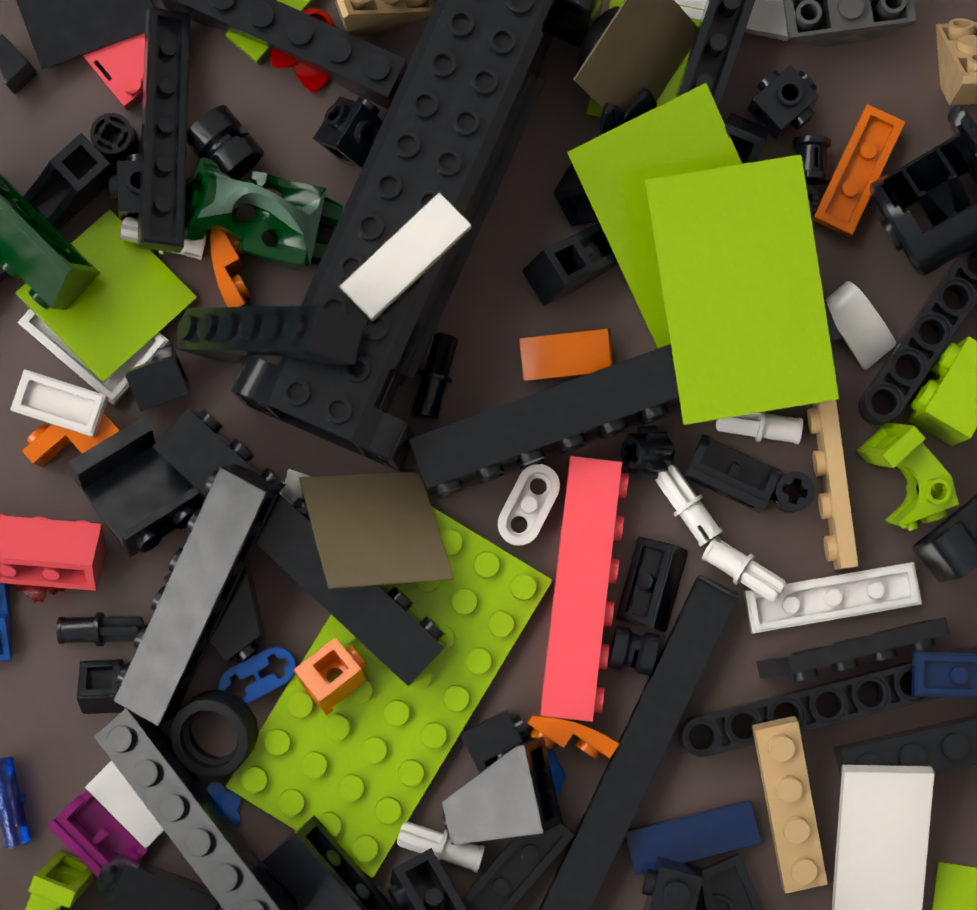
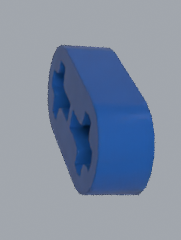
(254, 666)

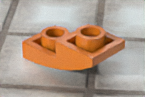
(225, 262)
(566, 354)
(561, 730)

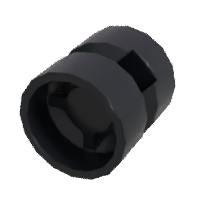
(219, 139)

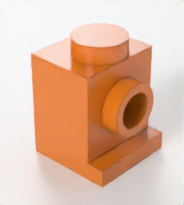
(318, 668)

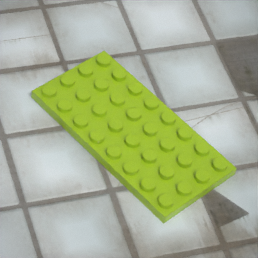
(386, 740)

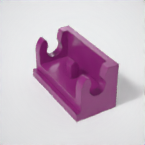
(94, 833)

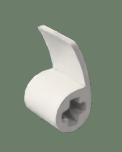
(860, 325)

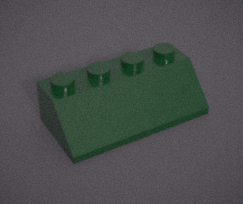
(40, 253)

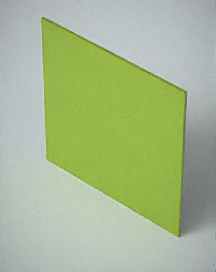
(123, 304)

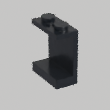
(135, 488)

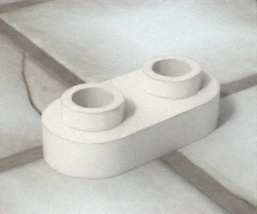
(530, 506)

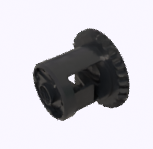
(936, 187)

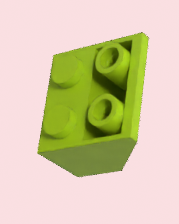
(949, 401)

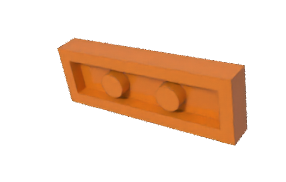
(857, 169)

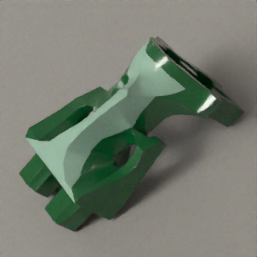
(293, 218)

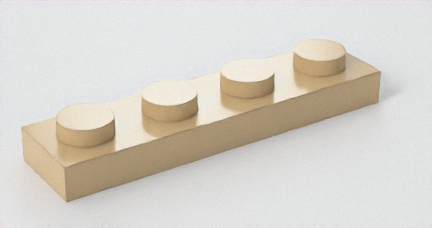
(835, 501)
(789, 804)

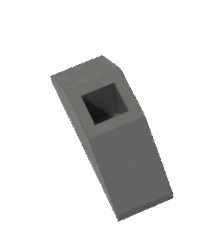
(845, 21)

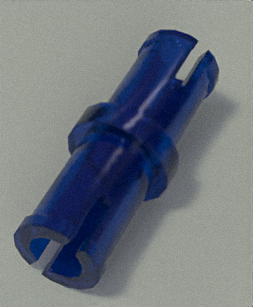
(12, 811)

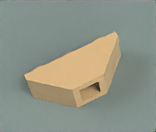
(380, 16)
(958, 60)

